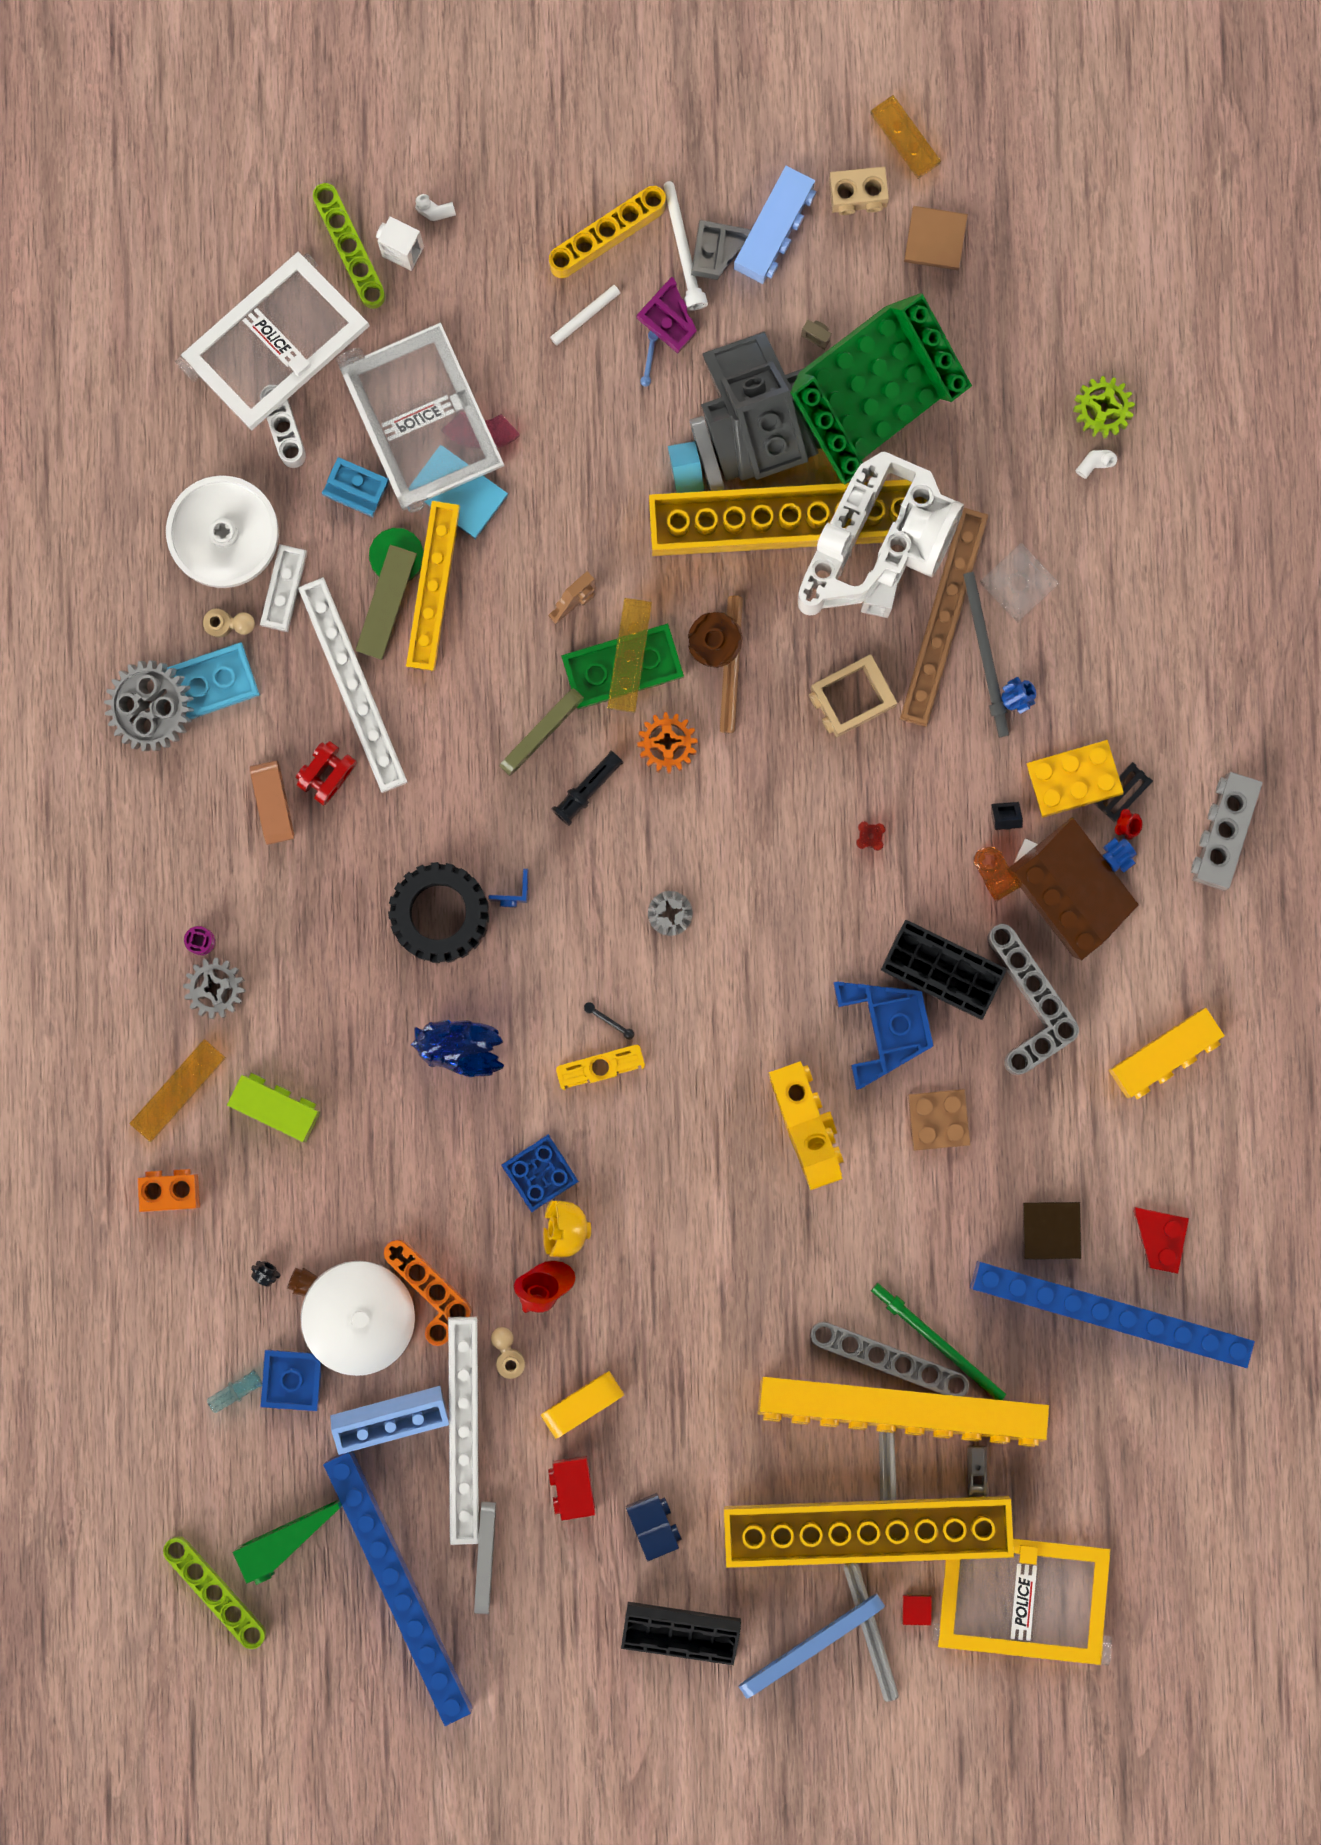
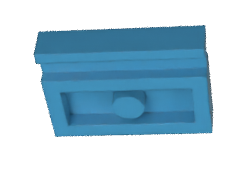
(355, 487)

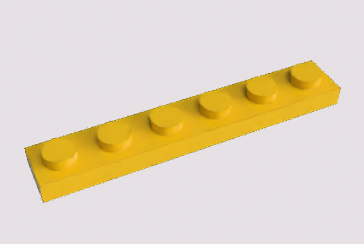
(433, 586)

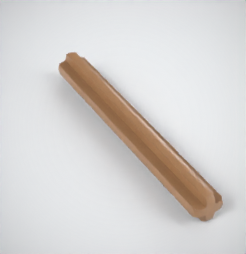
(730, 674)

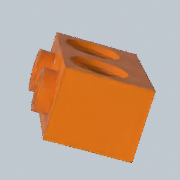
(169, 1198)

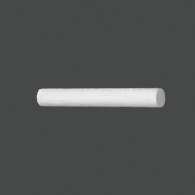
(585, 315)

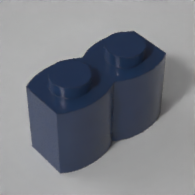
(653, 1527)

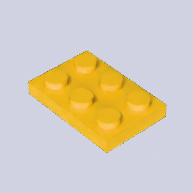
(1074, 778)

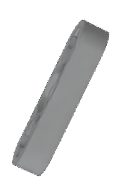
(706, 454)

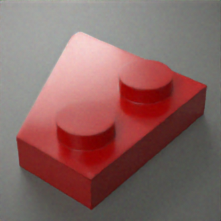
(1162, 1238)

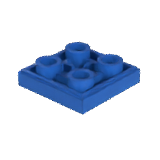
(540, 1173)

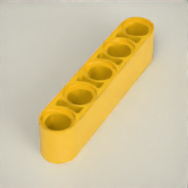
(614, 220)

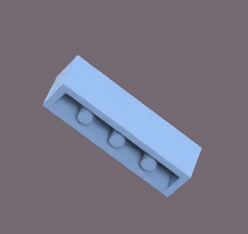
(775, 224)
(389, 1420)

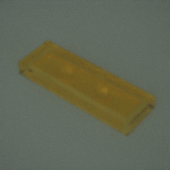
(905, 137)

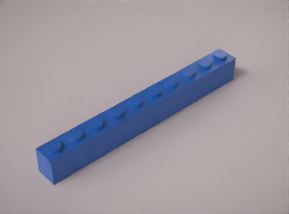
(1112, 1314)
(398, 1587)

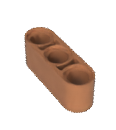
(272, 802)

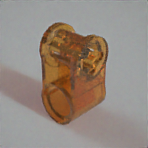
(995, 877)

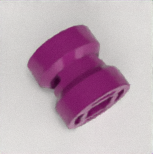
(203, 944)

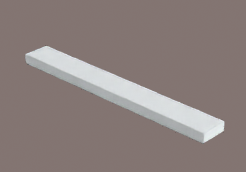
(352, 685)
(463, 1430)

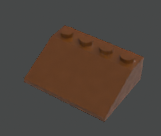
(1074, 889)

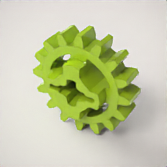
(1113, 411)

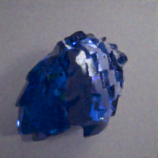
(459, 1047)

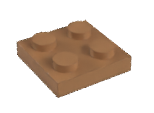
(939, 1119)

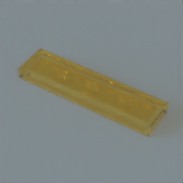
(629, 655)
(177, 1090)

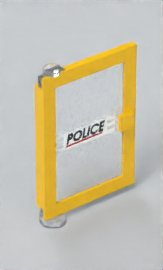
(1029, 1605)

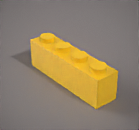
(1167, 1053)

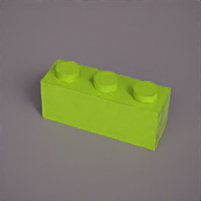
(274, 1107)

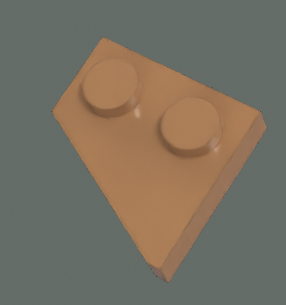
(579, 592)

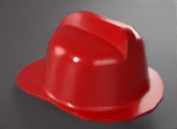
(544, 1285)

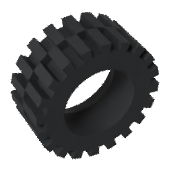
(467, 936)

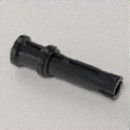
(579, 797)

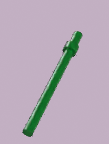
(896, 1306)

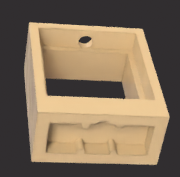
(878, 684)

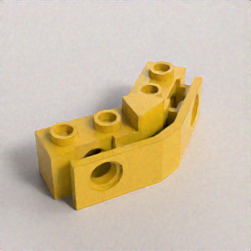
(808, 1130)

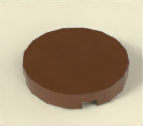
(715, 639)

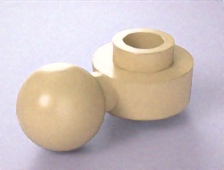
(242, 623)
(502, 1339)

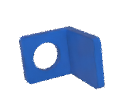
(511, 901)

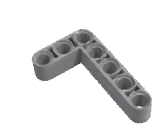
(1035, 999)

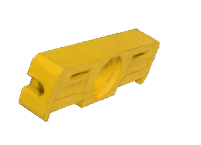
(619, 1061)

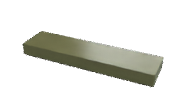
(386, 602)

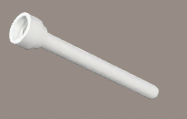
(695, 298)

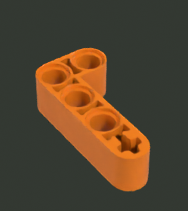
(424, 1287)

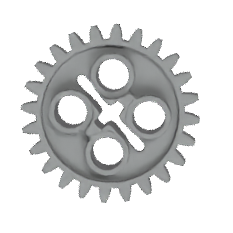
(134, 686)

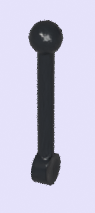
(590, 1008)

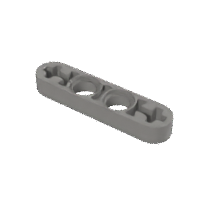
(485, 1558)

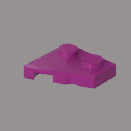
(668, 317)

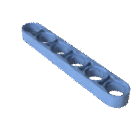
(811, 1646)

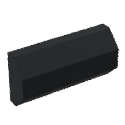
(943, 969)
(681, 1633)

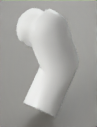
(433, 211)
(1096, 459)

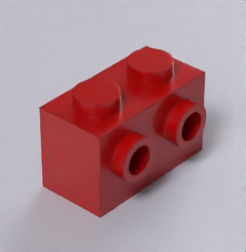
(573, 1488)

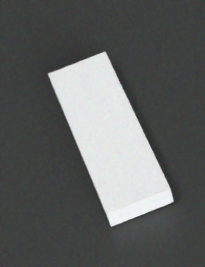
(283, 588)

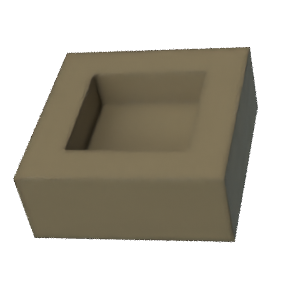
(816, 333)

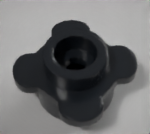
(264, 1273)

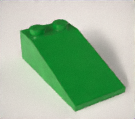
(266, 1552)

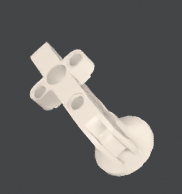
(920, 529)

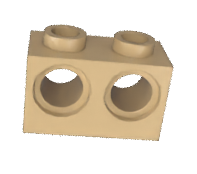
(856, 182)

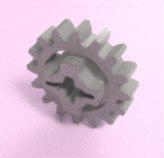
(209, 974)

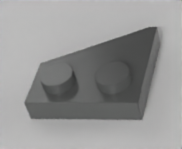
(716, 248)

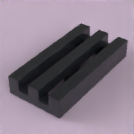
(1139, 774)

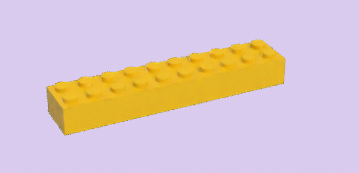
(762, 517)
(903, 1410)
(868, 1531)

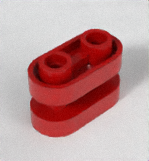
(310, 775)

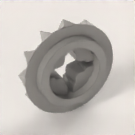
(664, 925)

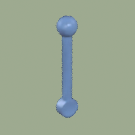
(646, 380)

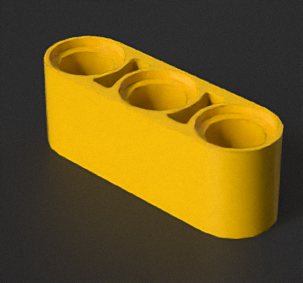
(582, 1404)

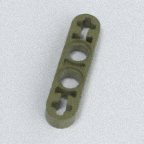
(541, 731)

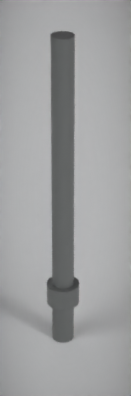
(997, 708)

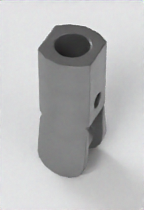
(977, 1467)

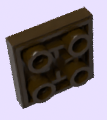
(1051, 1230)

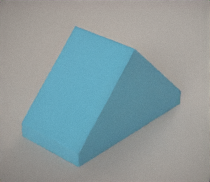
(686, 467)

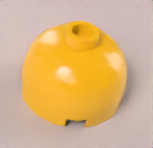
(565, 1230)

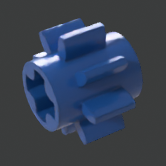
(1018, 695)
(1119, 855)

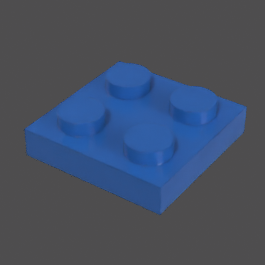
(291, 1380)

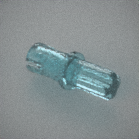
(234, 1391)

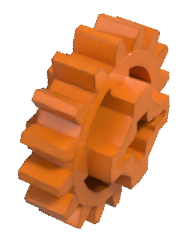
(654, 742)

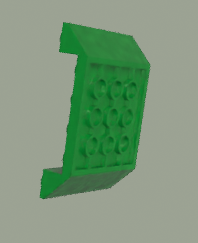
(877, 382)

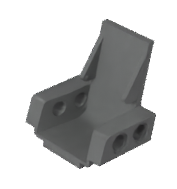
(755, 419)

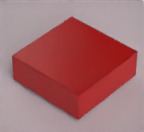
(916, 1609)

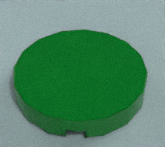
(400, 538)

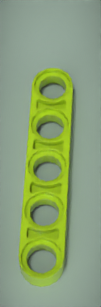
(346, 232)
(219, 1606)

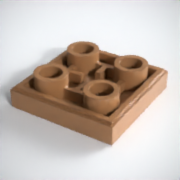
(935, 238)

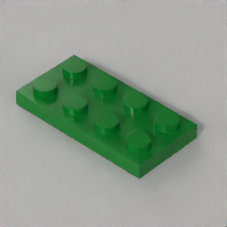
(592, 667)

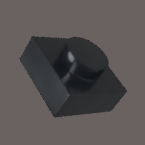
(1006, 815)

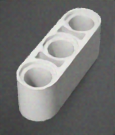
(286, 439)

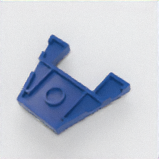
(897, 1023)

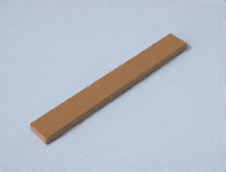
(943, 618)

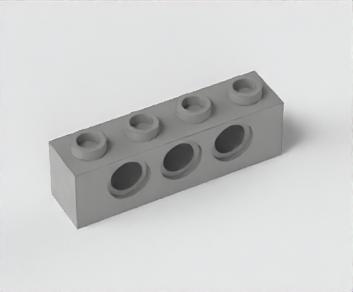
(1246, 792)

